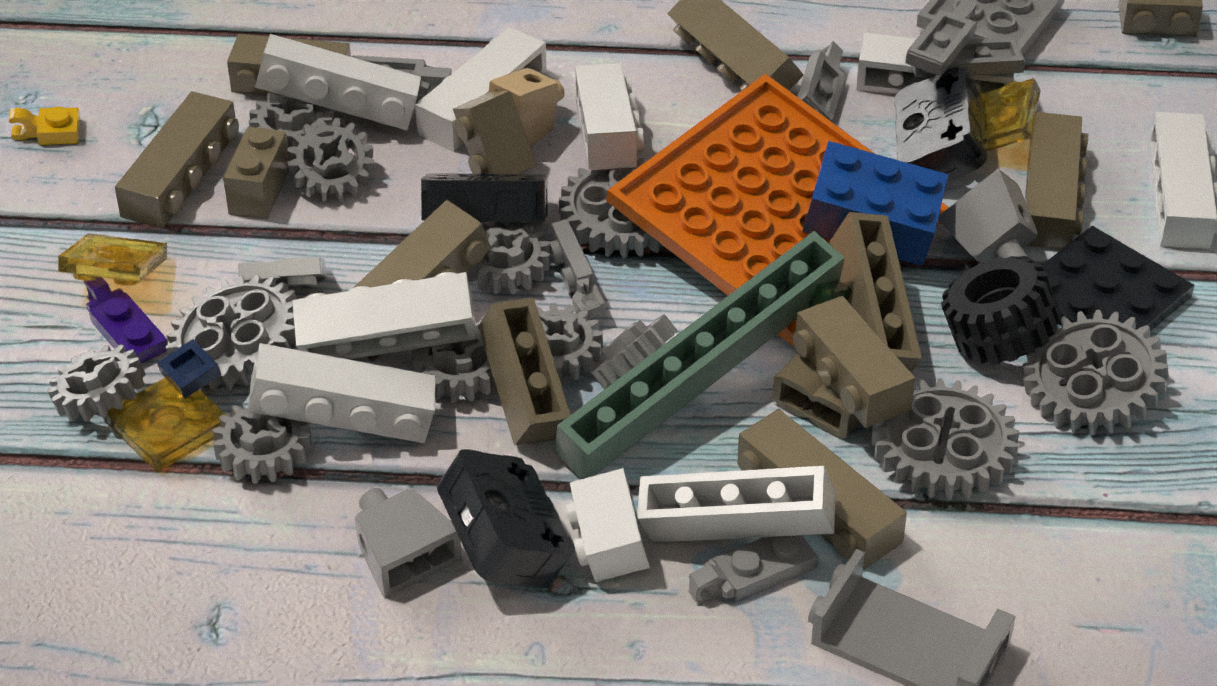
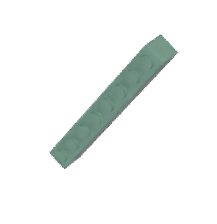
(695, 357)

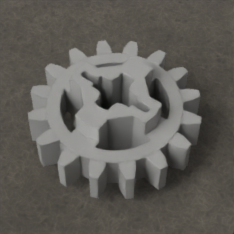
(288, 115)
(330, 173)
(513, 260)
(563, 335)
(631, 348)
(457, 368)
(96, 382)
(261, 444)

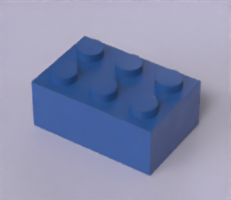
(880, 186)

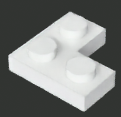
(297, 270)

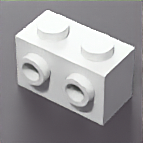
(608, 526)

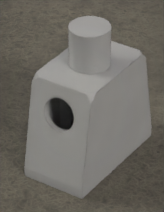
(991, 219)
(404, 539)

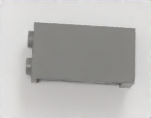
(903, 635)

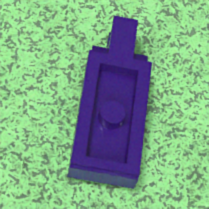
(123, 321)

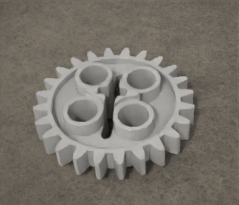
(595, 219)
(262, 316)
(1098, 358)
(977, 449)

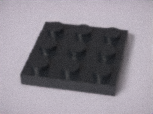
(1112, 277)

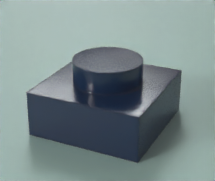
(189, 368)

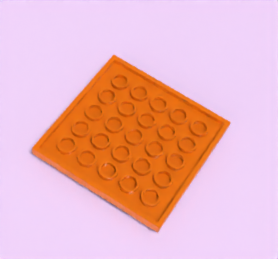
(734, 185)

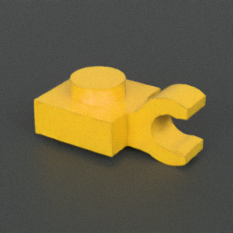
(51, 127)

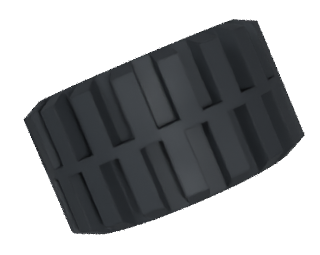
(1001, 310)

